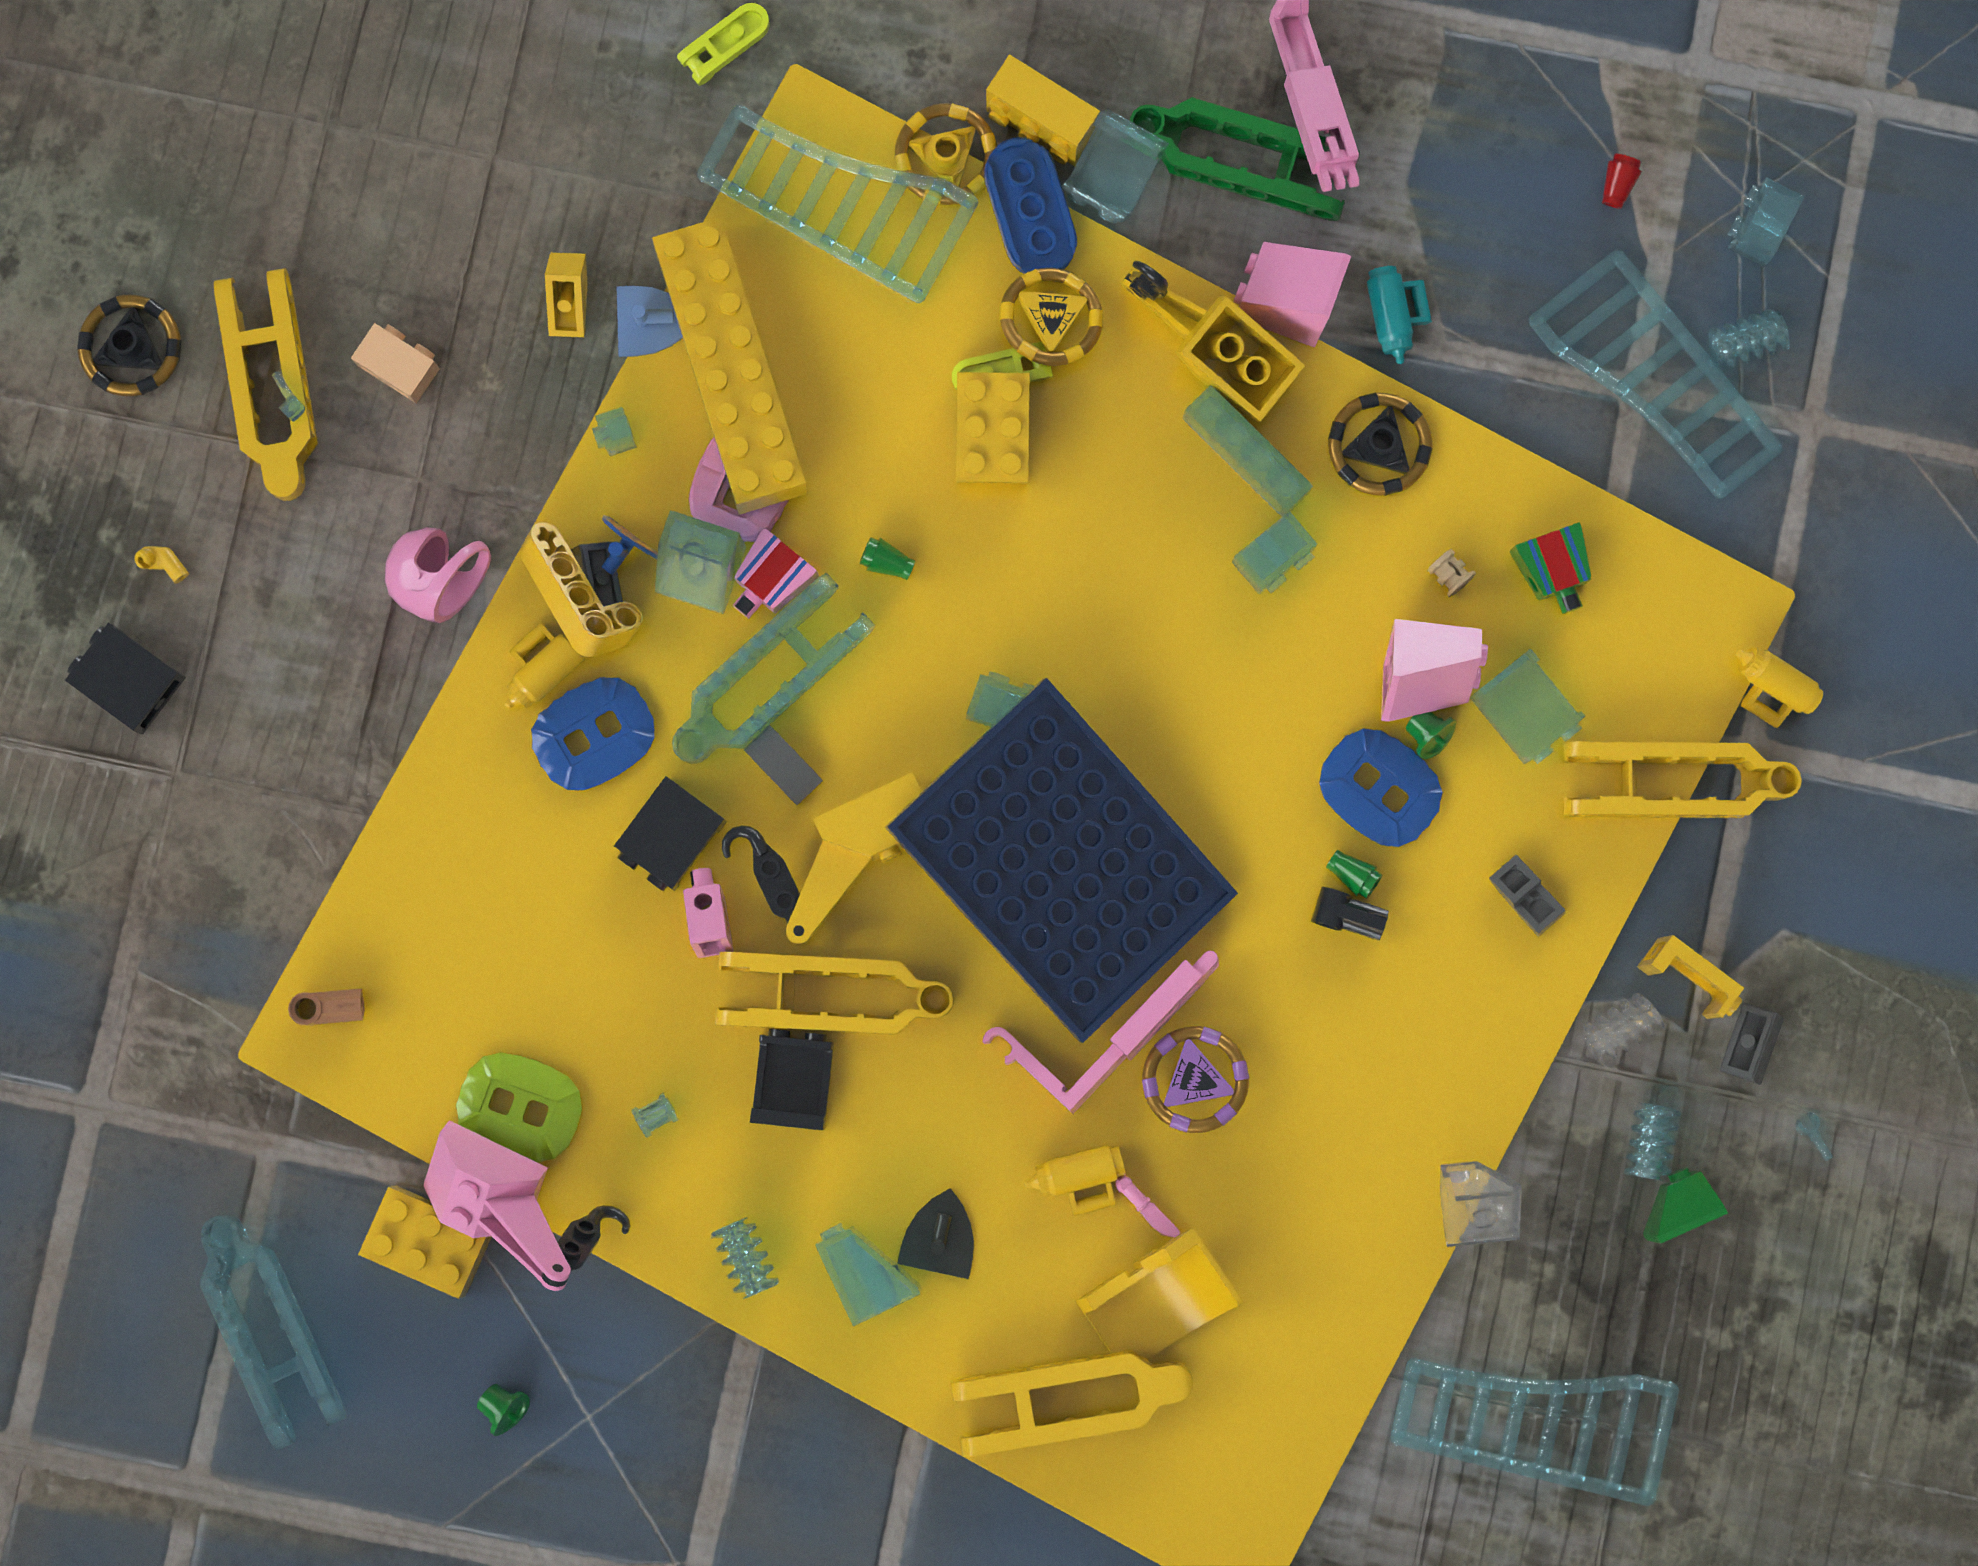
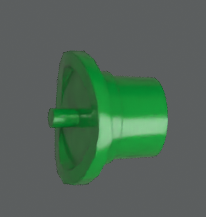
(1430, 733)
(503, 1408)

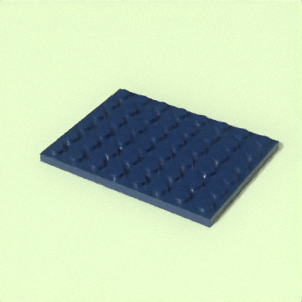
(1062, 860)

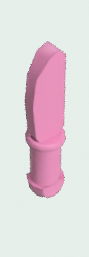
(1146, 1208)

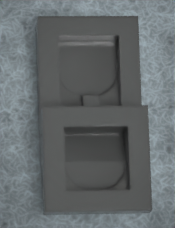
(783, 765)
(1527, 895)

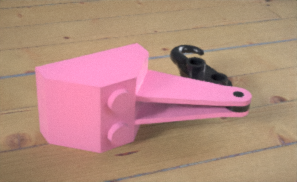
(495, 1194)

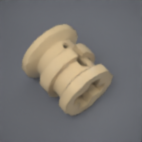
(1451, 572)

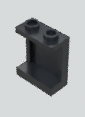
(124, 678)
(668, 834)
(792, 1080)

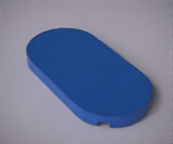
(1030, 205)

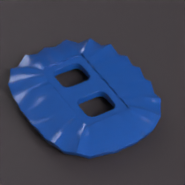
(605, 756)
(1364, 807)

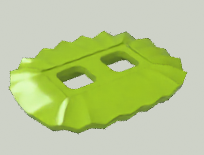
(527, 1081)

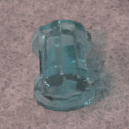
(655, 1115)

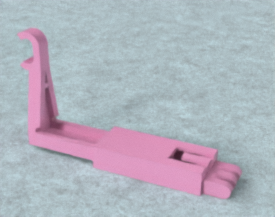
(1314, 97)
(1126, 1041)

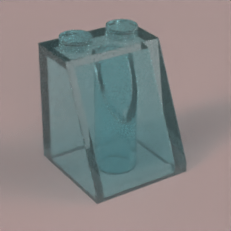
(698, 561)
(863, 1274)

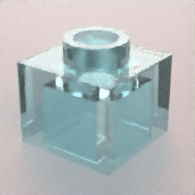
(614, 432)

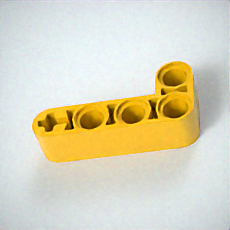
(571, 598)

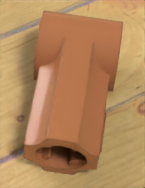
(330, 1007)

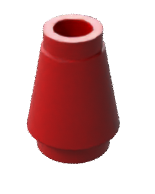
(1620, 180)

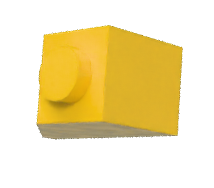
(566, 294)

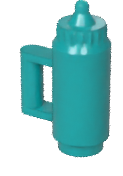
(1391, 309)

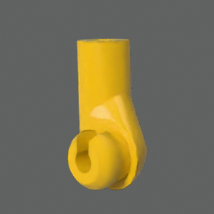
(163, 559)

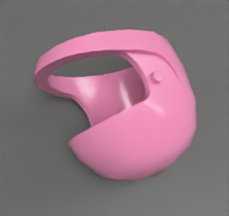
(425, 580)

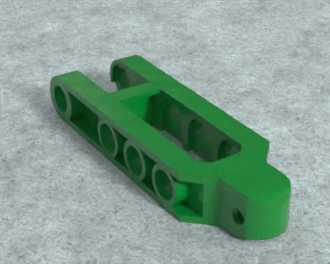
(1193, 112)

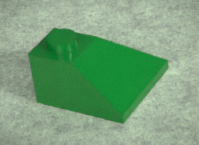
(1682, 1206)

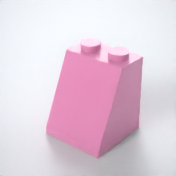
(1292, 289)
(1430, 668)

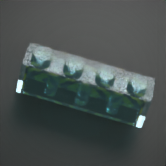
(1247, 451)

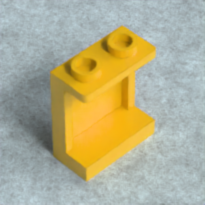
(1674, 952)

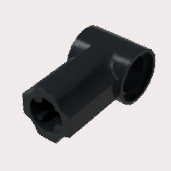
(1340, 911)

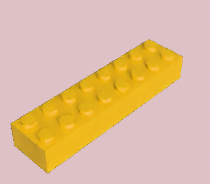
(730, 365)

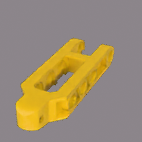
(282, 461)
(1759, 779)
(916, 996)
(1156, 1385)

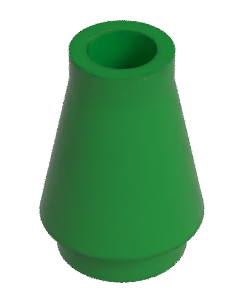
(886, 559)
(1354, 873)

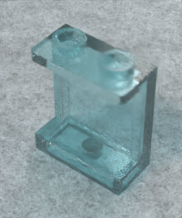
(1114, 167)
(1527, 709)

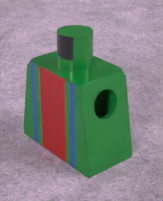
(1555, 565)

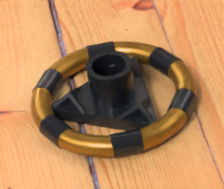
(129, 345)
(1380, 444)

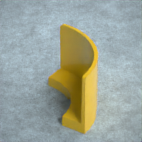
(1161, 1299)

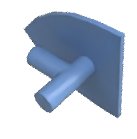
(645, 321)

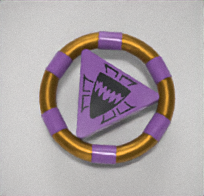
(1195, 1079)

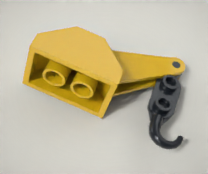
(1224, 347)
(851, 840)

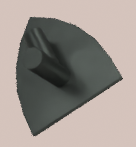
(939, 1238)

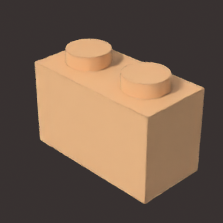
(396, 362)

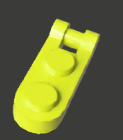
(725, 41)
(1003, 362)

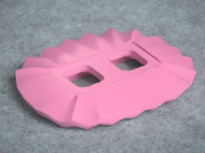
(707, 498)

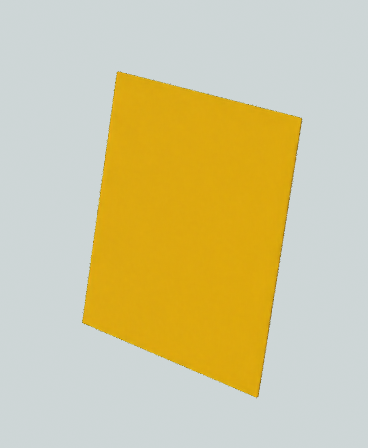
(504, 922)

